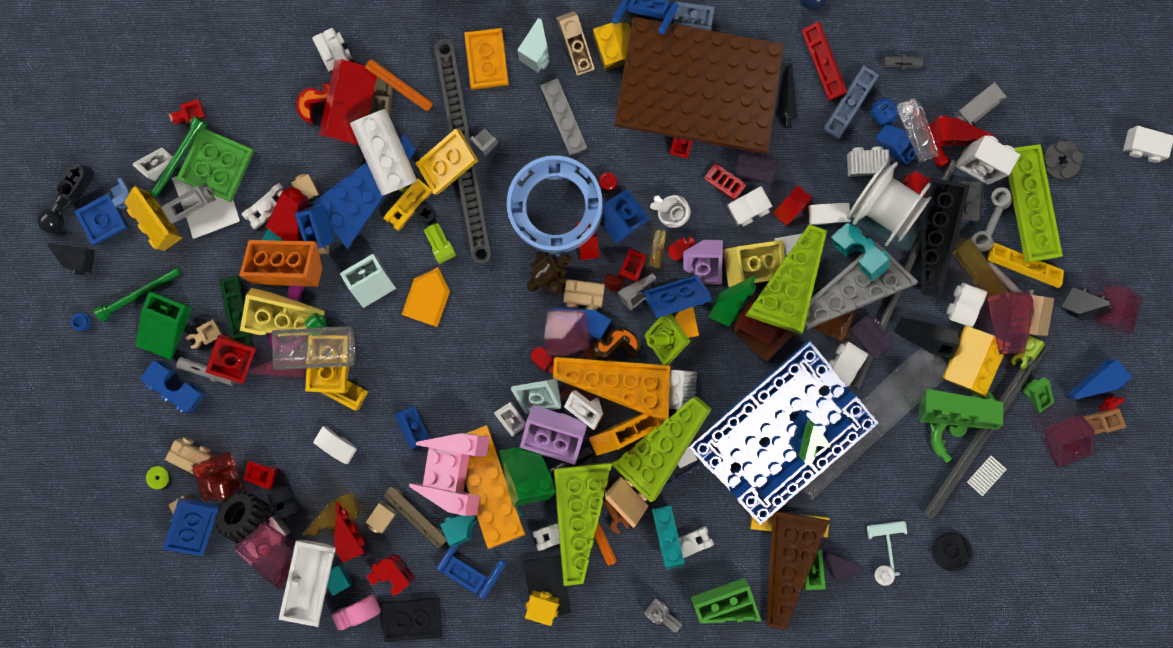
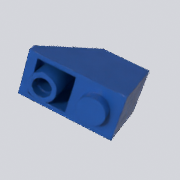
(897, 143)

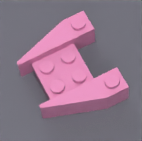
(447, 471)

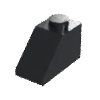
(73, 258)

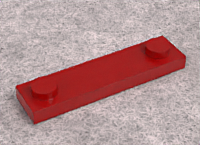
(824, 61)

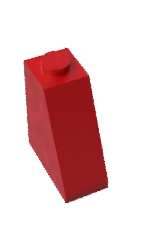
(283, 218)

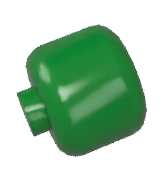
(315, 321)

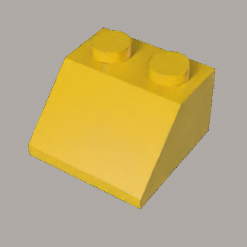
(612, 43)

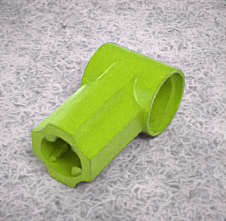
(441, 247)

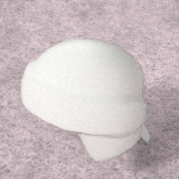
(672, 210)

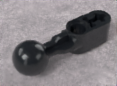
(79, 179)

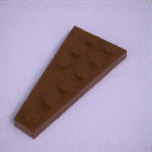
(792, 553)

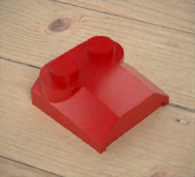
(230, 359)

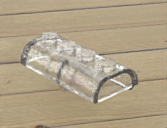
(313, 348)

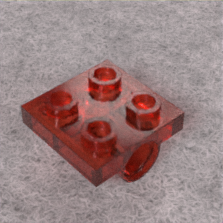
(755, 328)
(216, 477)

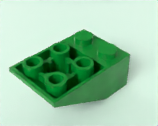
(162, 324)

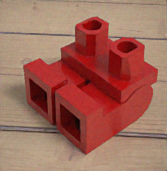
(394, 570)

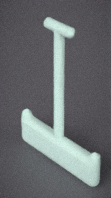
(886, 529)

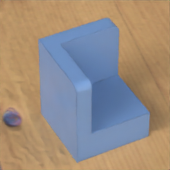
(121, 192)

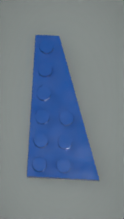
(355, 200)

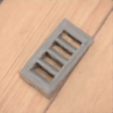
(633, 294)

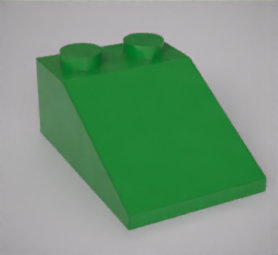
(526, 476)

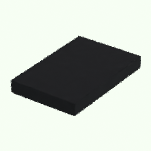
(547, 576)
(411, 619)

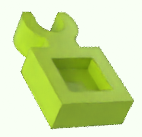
(1032, 350)

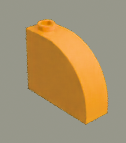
(624, 433)

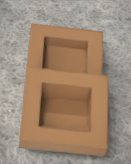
(1106, 421)

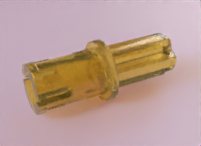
(657, 249)

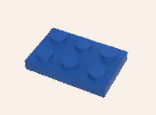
(677, 296)
(190, 527)

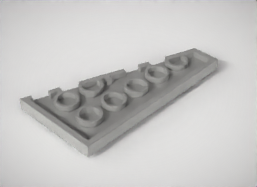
(854, 290)

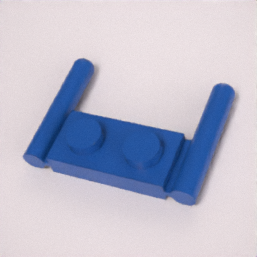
(654, 8)
(467, 575)

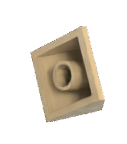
(1042, 315)

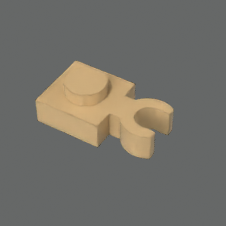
(206, 333)

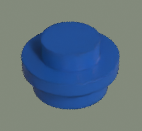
(81, 321)

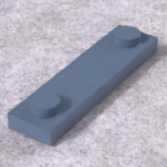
(850, 102)

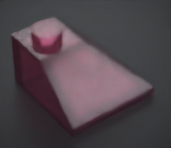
(566, 332)

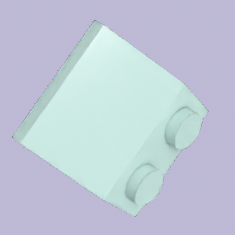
(534, 48)

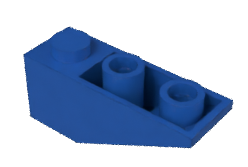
(596, 322)

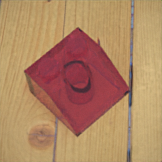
(1125, 309)
(1070, 440)

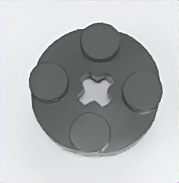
(1072, 157)

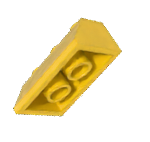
(151, 219)
(974, 361)

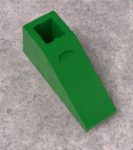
(728, 303)

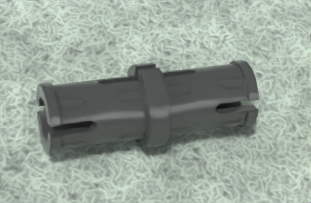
(902, 62)

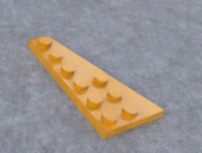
(629, 384)

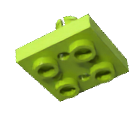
(662, 339)

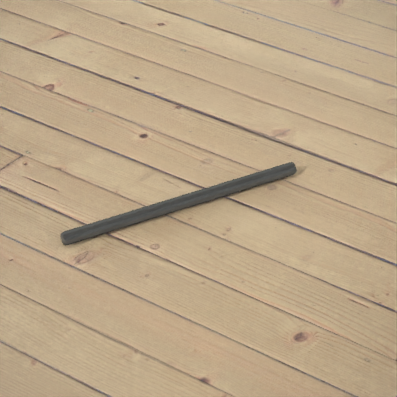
(979, 439)

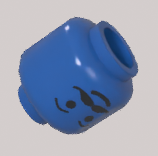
(884, 111)

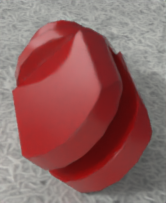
(677, 248)
(542, 360)

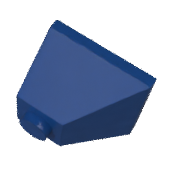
(623, 216)

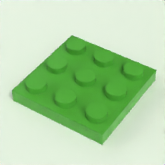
(217, 163)

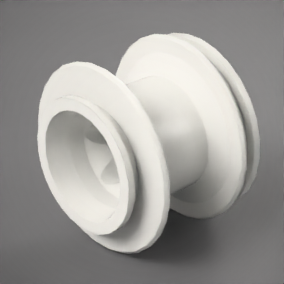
(889, 203)

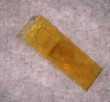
(327, 515)

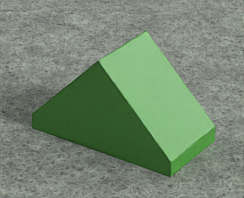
(816, 577)

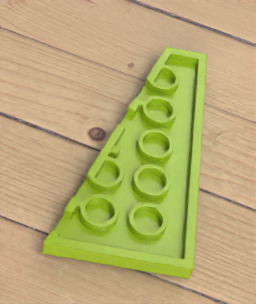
(790, 289)
(659, 452)
(578, 510)

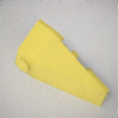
(270, 312)

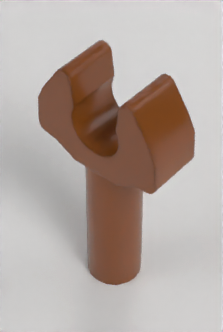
(616, 518)

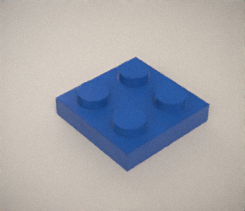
(101, 219)

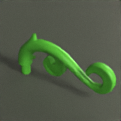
(937, 430)

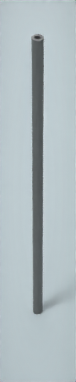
(894, 297)

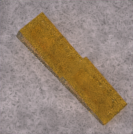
(978, 268)

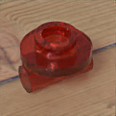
(613, 282)

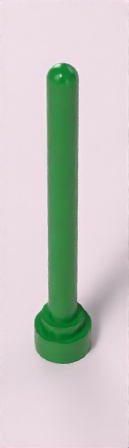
(196, 126)
(104, 312)

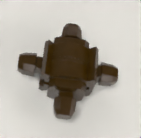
(548, 272)

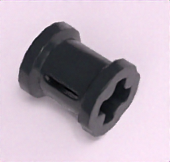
(421, 211)

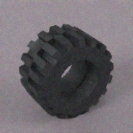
(241, 516)

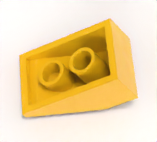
(327, 379)

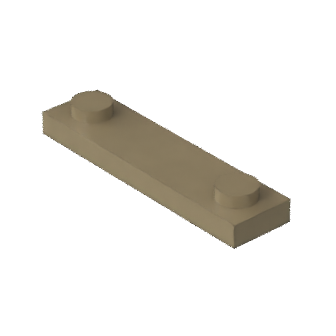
(396, 498)

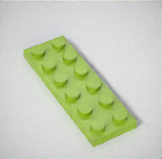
(1034, 206)

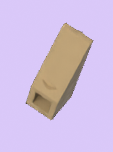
(575, 42)

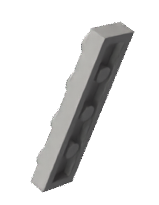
(563, 117)

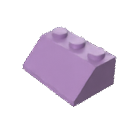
(553, 434)

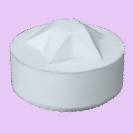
(884, 575)

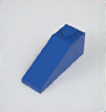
(1106, 378)

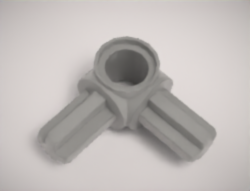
(659, 613)

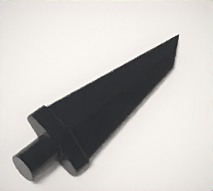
(788, 101)

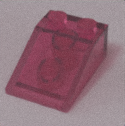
(1011, 320)
(268, 553)

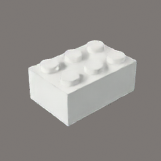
(987, 159)

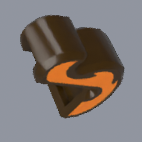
(617, 337)

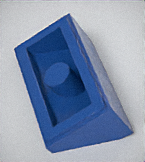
(411, 426)

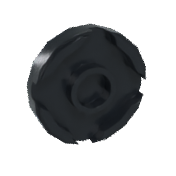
(952, 551)

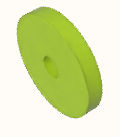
(162, 473)

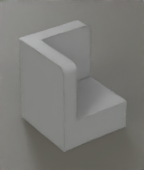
(484, 142)

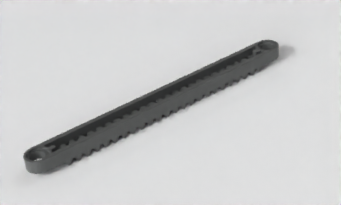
(468, 180)

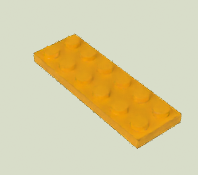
(495, 510)

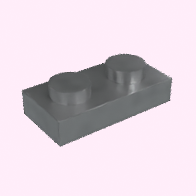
(972, 204)

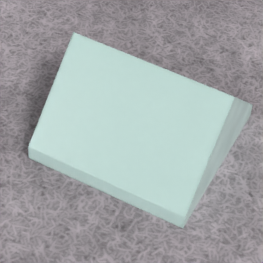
(541, 394)

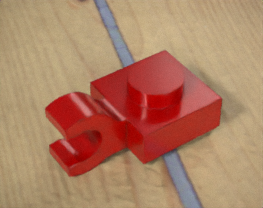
(187, 112)

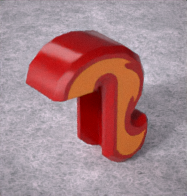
(308, 99)

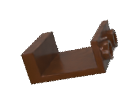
(761, 349)

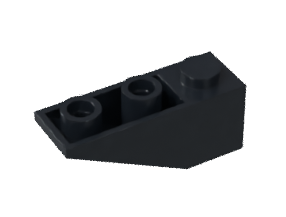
(930, 337)

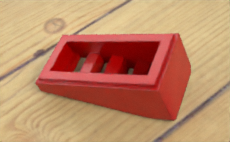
(741, 185)

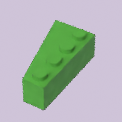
(960, 410)

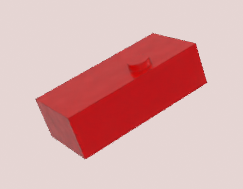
(347, 100)

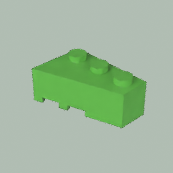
(726, 603)

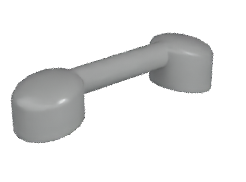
(1001, 199)

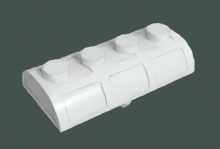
(383, 152)
(307, 582)

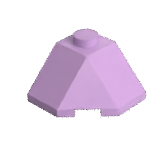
(705, 261)

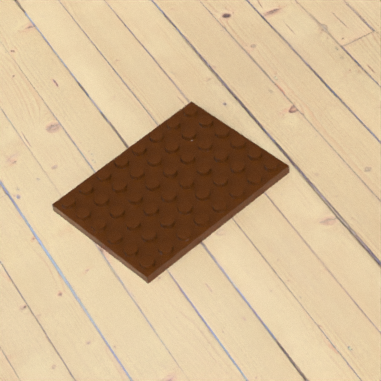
(699, 85)

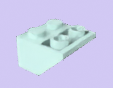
(368, 280)

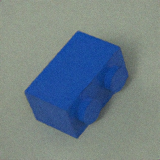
(315, 225)

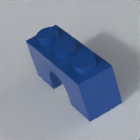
(159, 377)

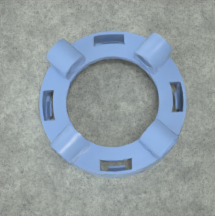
(554, 169)

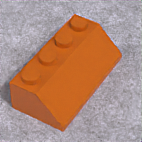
(282, 263)

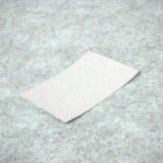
(209, 218)

